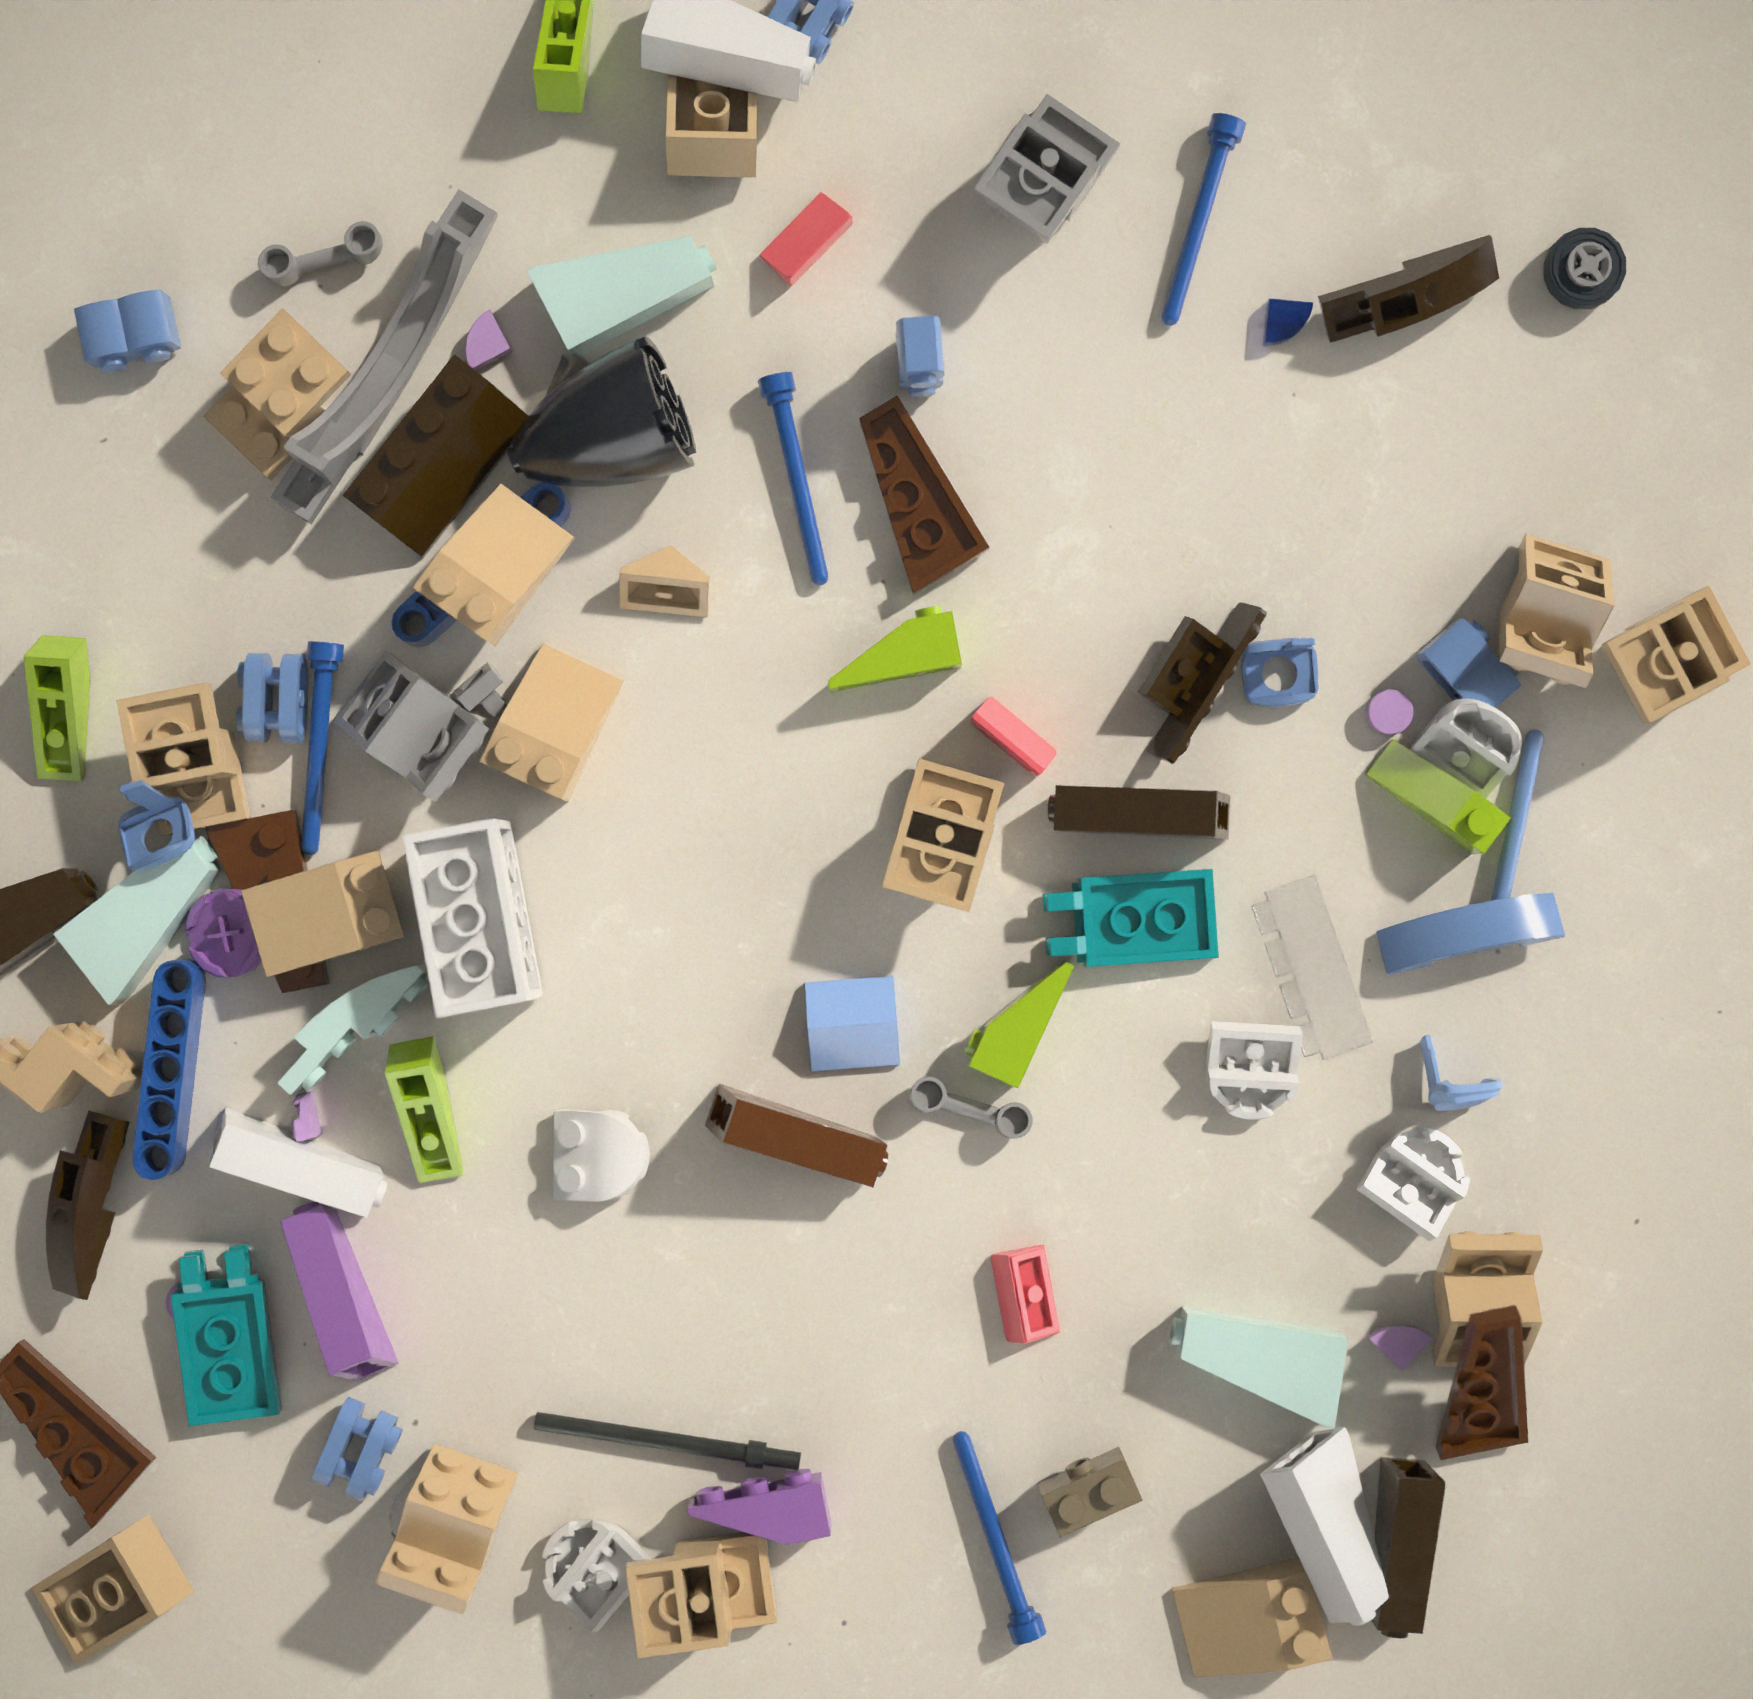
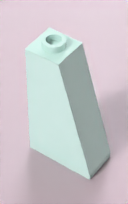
(620, 289)
(135, 921)
(1273, 1359)

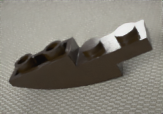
(1413, 294)
(75, 1216)

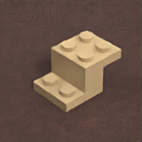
(275, 392)
(1555, 611)
(1676, 655)
(183, 753)
(943, 835)
(63, 1063)
(1483, 1275)
(447, 1528)
(700, 1594)

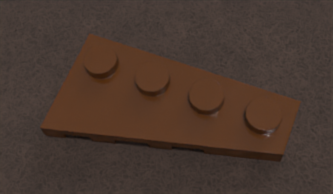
(922, 505)
(261, 852)
(1488, 1387)
(77, 1436)

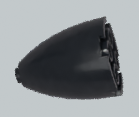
(607, 424)

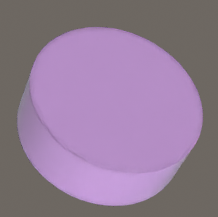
(1389, 712)

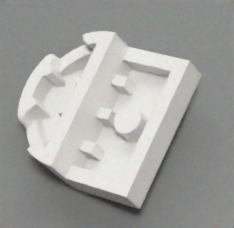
(1471, 744)
(1253, 1066)
(596, 1155)
(1417, 1179)
(589, 1570)

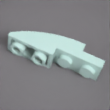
(364, 1010)

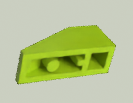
(563, 55)
(911, 650)
(58, 705)
(1438, 798)
(1014, 1033)
(424, 1108)

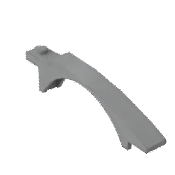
(349, 424)

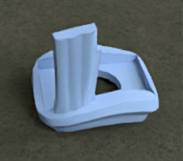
(1450, 1097)

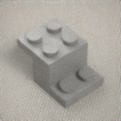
(1046, 168)
(411, 726)

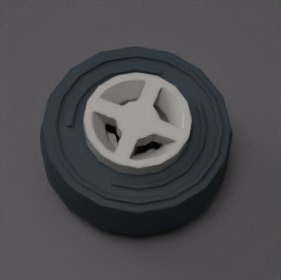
(1597, 256)

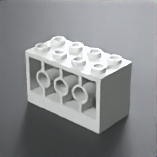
(472, 916)

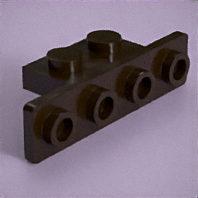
(1193, 673)

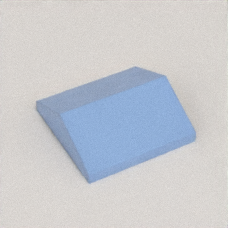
(852, 1023)

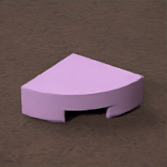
(485, 342)
(307, 1124)
(1400, 1343)

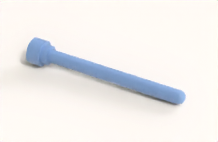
(1518, 814)

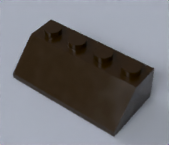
(437, 456)

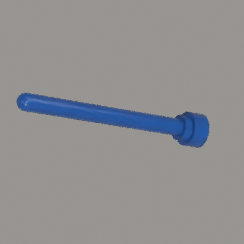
(1224, 134)
(778, 392)
(324, 660)
(1024, 1622)

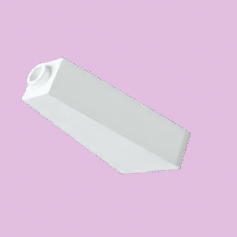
(726, 47)
(303, 1168)
(1329, 1524)

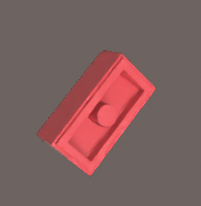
(807, 238)
(1013, 736)
(1025, 1294)

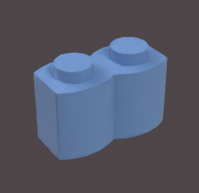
(127, 330)
(919, 355)
(1467, 666)

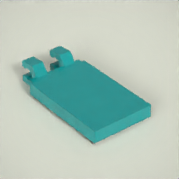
(1138, 918)
(224, 1341)

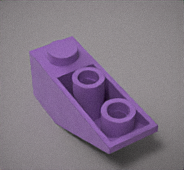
(776, 1510)

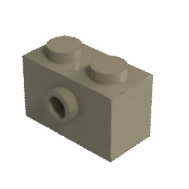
(1089, 1491)

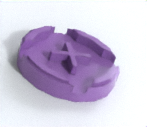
(222, 934)

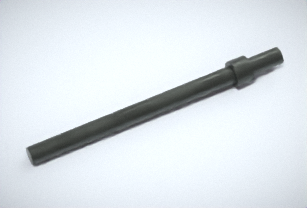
(754, 1454)

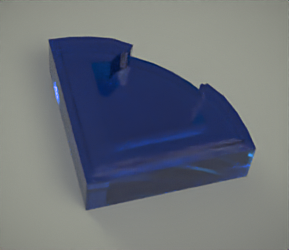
(1284, 320)

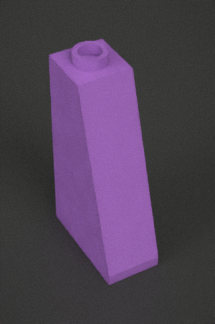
(337, 1294)

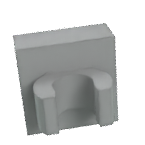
(481, 689)

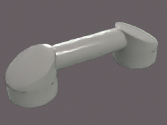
(361, 244)
(1011, 1120)

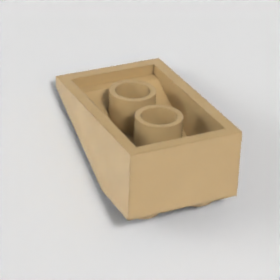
(710, 129)
(494, 564)
(552, 722)
(322, 913)
(113, 1590)
(1252, 1621)

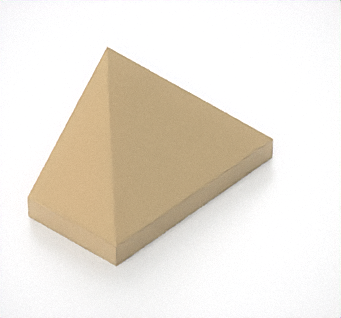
(664, 585)

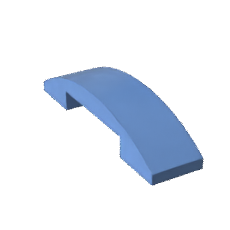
(1469, 930)

